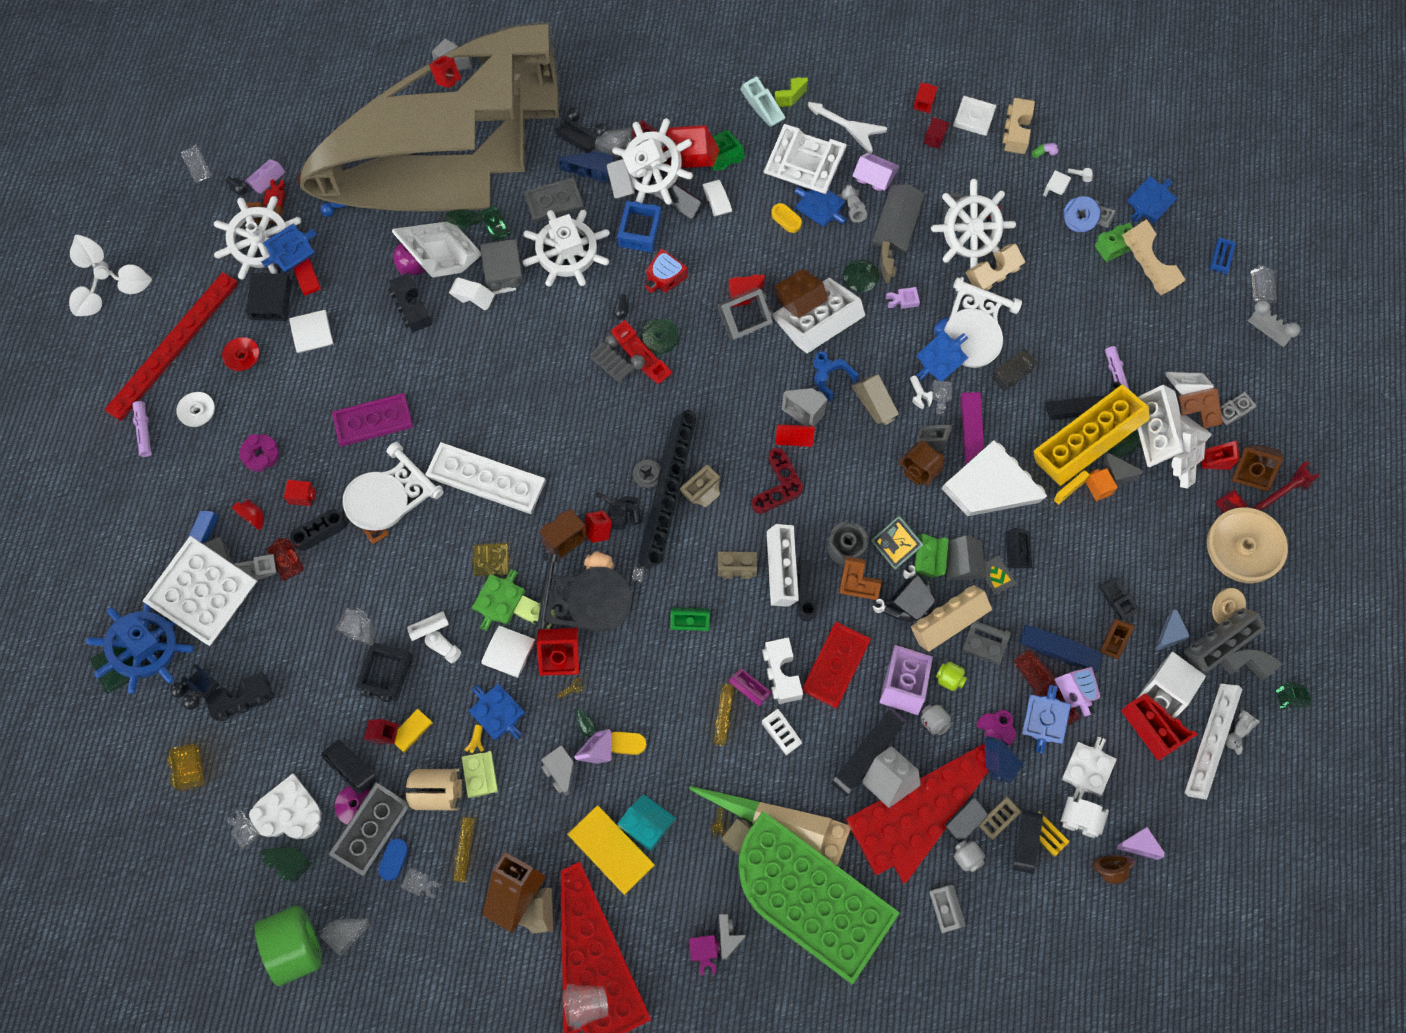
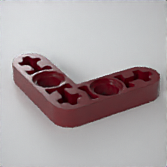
(786, 483)

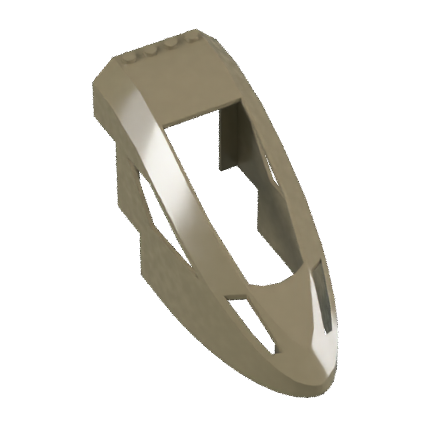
(511, 85)

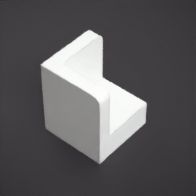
(1057, 183)

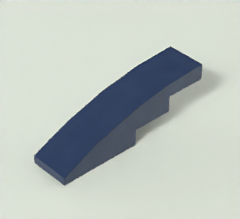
(1059, 647)

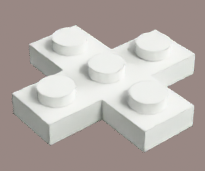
(1185, 463)

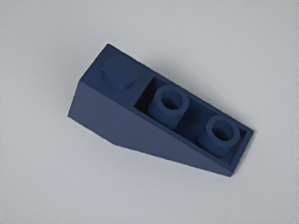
(587, 165)

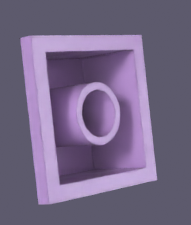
(875, 171)

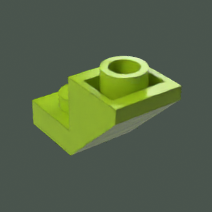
(787, 98)

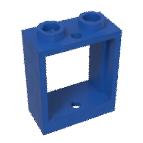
(637, 241)

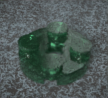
(663, 345)

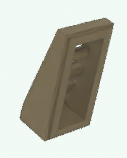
(1007, 801)

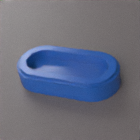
(393, 860)

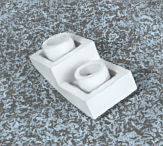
(717, 197)

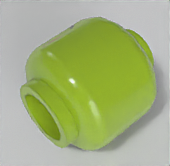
(951, 676)

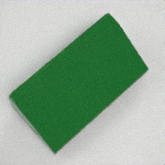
(690, 619)

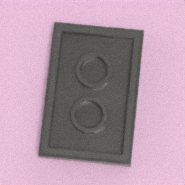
(560, 197)

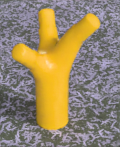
(476, 740)

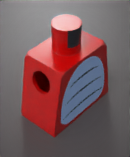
(665, 272)

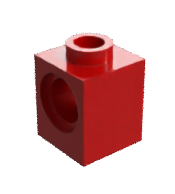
(445, 71)

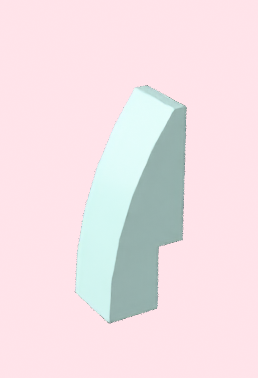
(762, 101)

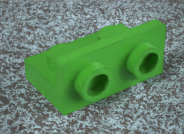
(931, 556)

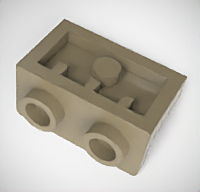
(737, 564)

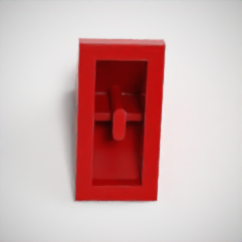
(1221, 456)

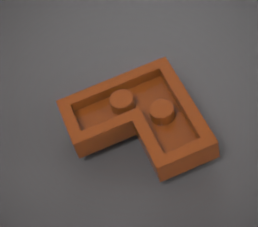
(1205, 402)
(855, 584)

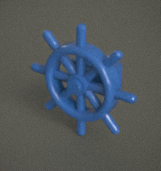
(140, 643)

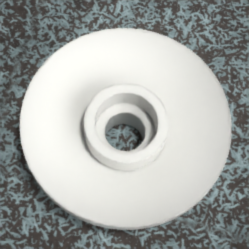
(190, 404)

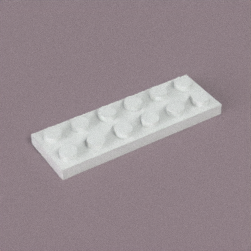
(485, 478)

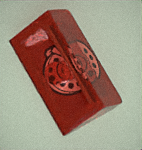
(285, 558)

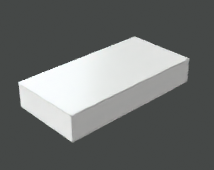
(427, 625)

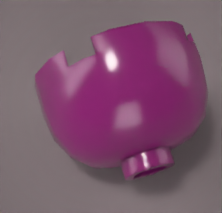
(406, 262)

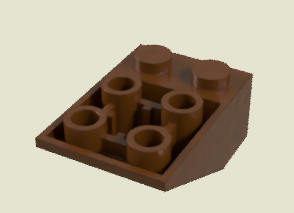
(511, 891)

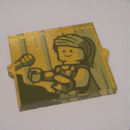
(491, 559)

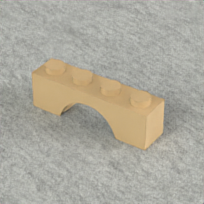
(1162, 276)

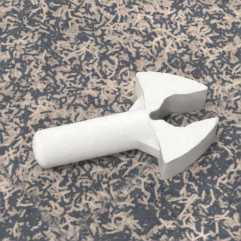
(920, 393)

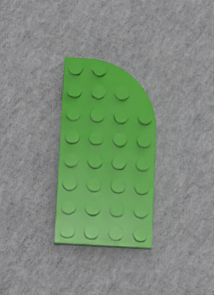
(811, 898)

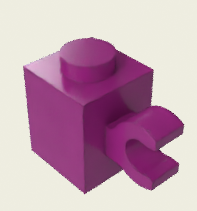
(703, 950)

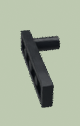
(1074, 407)

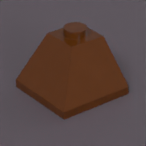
(1258, 467)

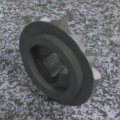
(645, 466)

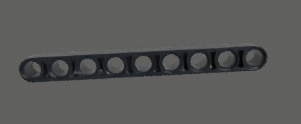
(666, 496)

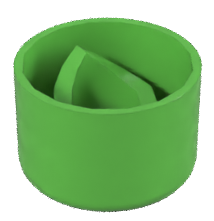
(288, 945)

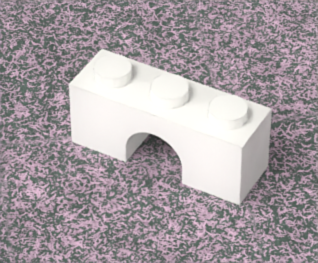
(785, 688)

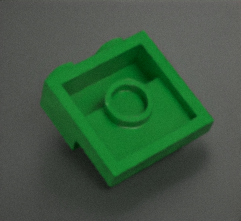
(730, 150)

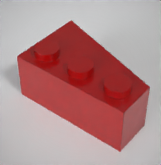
(1156, 727)

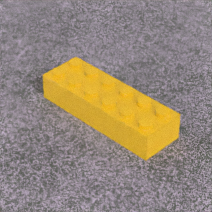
(1091, 434)

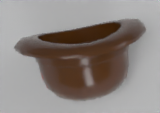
(1114, 868)

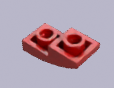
(307, 278)

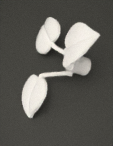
(87, 252)

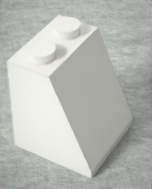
(1174, 684)

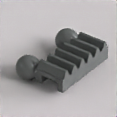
(613, 363)

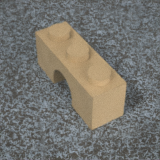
(1020, 113)
(1008, 261)

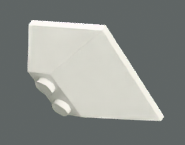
(804, 159)
(439, 247)

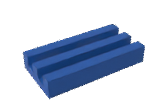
(1219, 267)

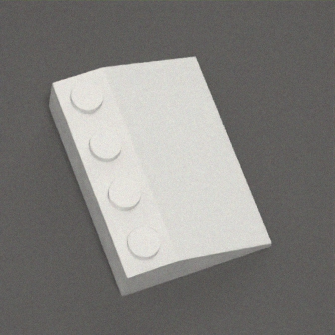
(823, 321)

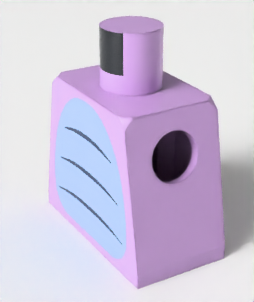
(1079, 689)

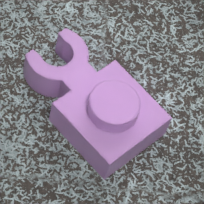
(906, 298)

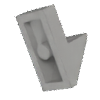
(728, 943)

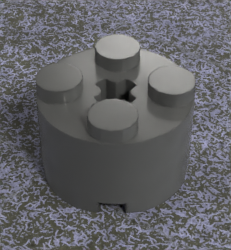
(847, 533)

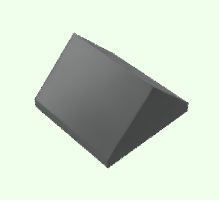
(965, 559)

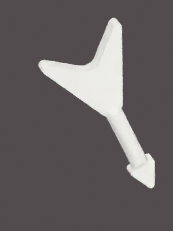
(858, 130)

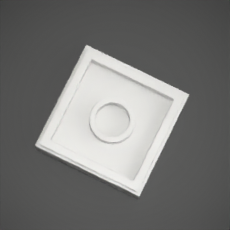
(974, 115)

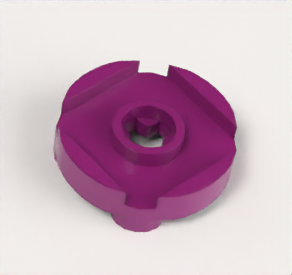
(264, 460)

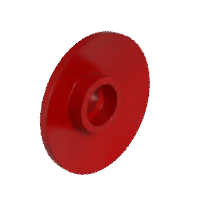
(237, 348)

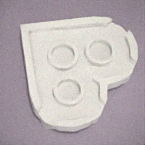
(287, 811)

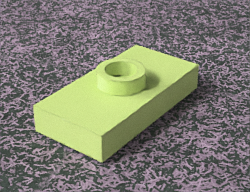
(529, 610)

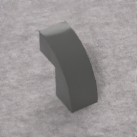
(1257, 661)

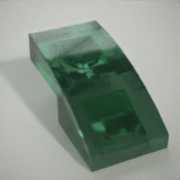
(494, 223)

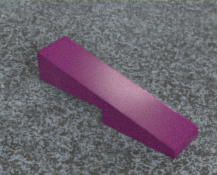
(972, 425)

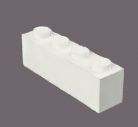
(782, 565)

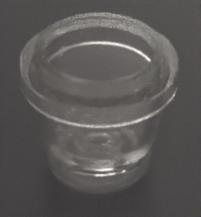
(584, 1004)

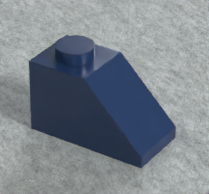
(1001, 760)

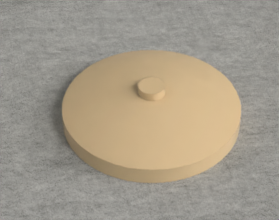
(1247, 545)

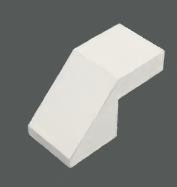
(475, 292)

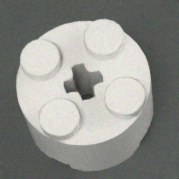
(1084, 816)

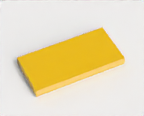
(611, 850)

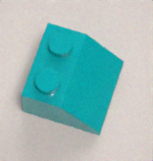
(646, 822)

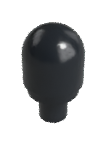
(237, 185)
(621, 307)

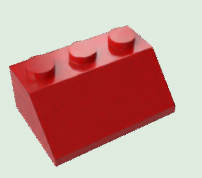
(701, 152)

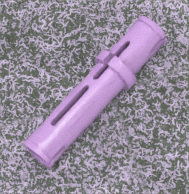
(1116, 365)
(141, 423)

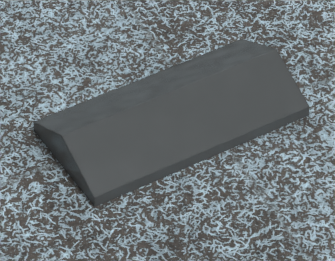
(899, 217)
(369, 829)

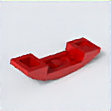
(632, 345)

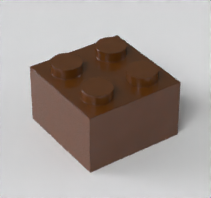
(801, 293)
(563, 533)

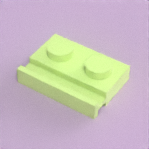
(479, 774)

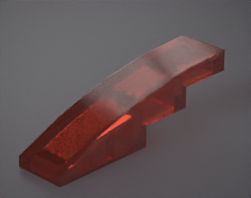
(1040, 678)

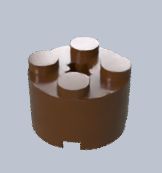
(922, 463)

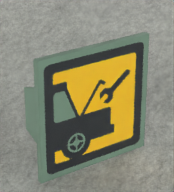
(897, 542)

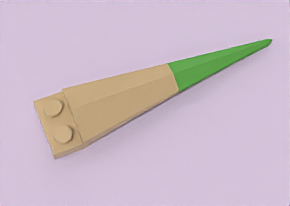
(819, 832)

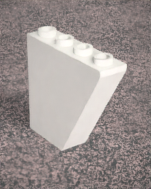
(992, 483)

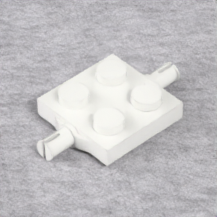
(1089, 769)

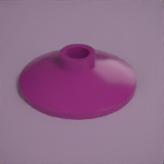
(342, 804)

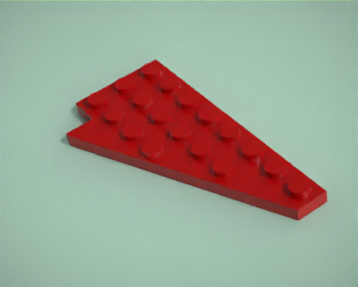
(912, 826)
(594, 957)

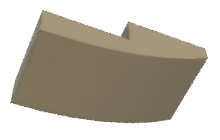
(887, 262)

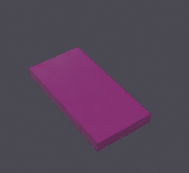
(372, 419)

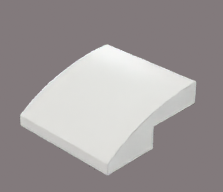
(311, 331)
(508, 651)

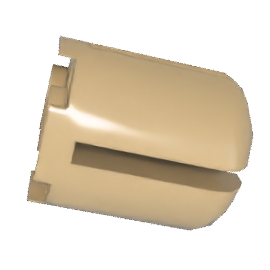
(434, 799)

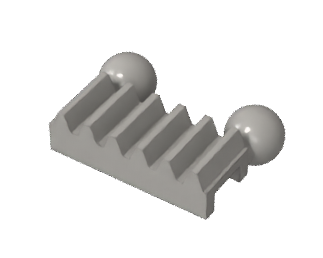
(1270, 326)

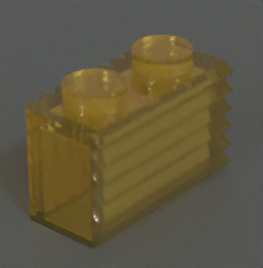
(185, 767)

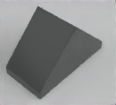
(935, 436)
(1120, 470)

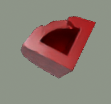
(250, 513)

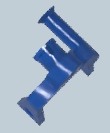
(824, 367)

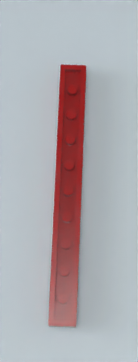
(171, 346)

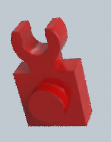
(277, 191)

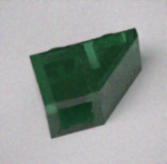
(288, 861)

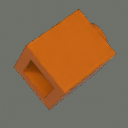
(1101, 484)

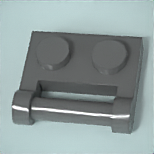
(984, 647)

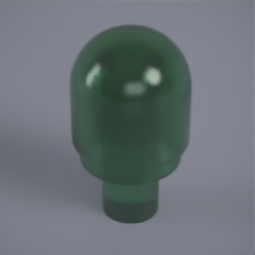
(585, 724)

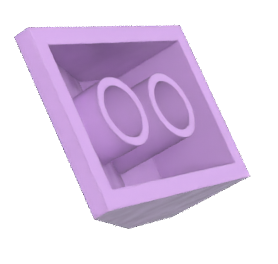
(906, 680)

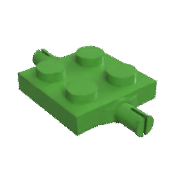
(498, 599)

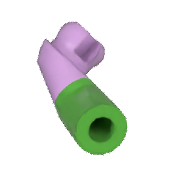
(1049, 147)

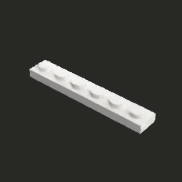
(1213, 741)

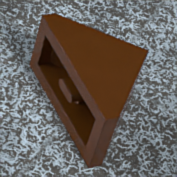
(1116, 638)

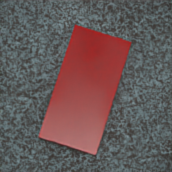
(836, 665)

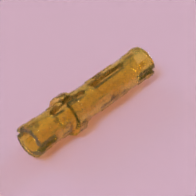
(722, 722)
(462, 857)

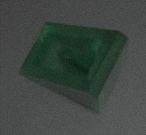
(1293, 696)

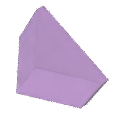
(597, 748)
(1142, 844)

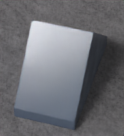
(1172, 632)

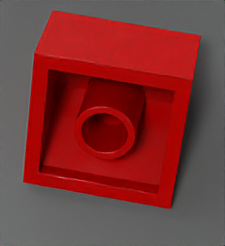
(558, 651)

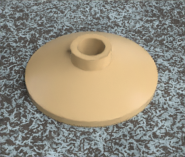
(1227, 603)

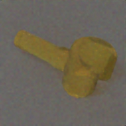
(573, 688)
(718, 826)

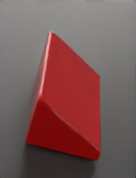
(795, 435)

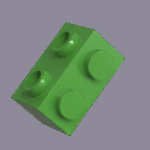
(1112, 243)

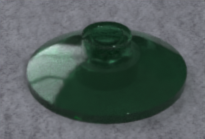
(463, 218)
(861, 282)

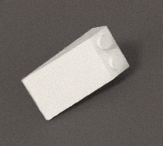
(1162, 432)

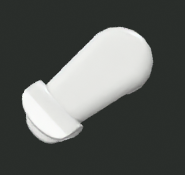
(439, 644)

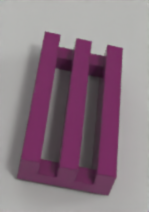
(750, 687)

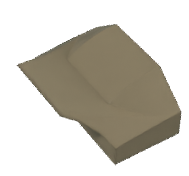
(702, 487)
(539, 914)

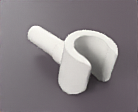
(1086, 174)

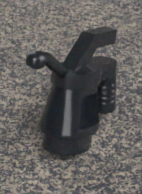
(620, 510)

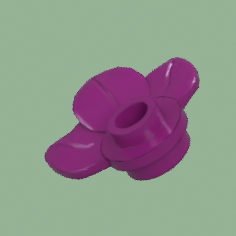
(995, 728)

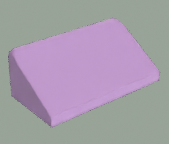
(261, 178)

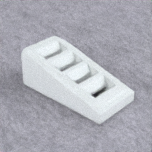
(787, 728)

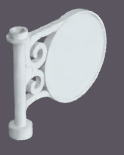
(982, 329)
(380, 499)

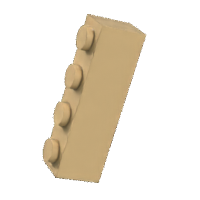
(951, 618)

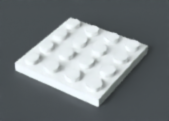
(200, 591)

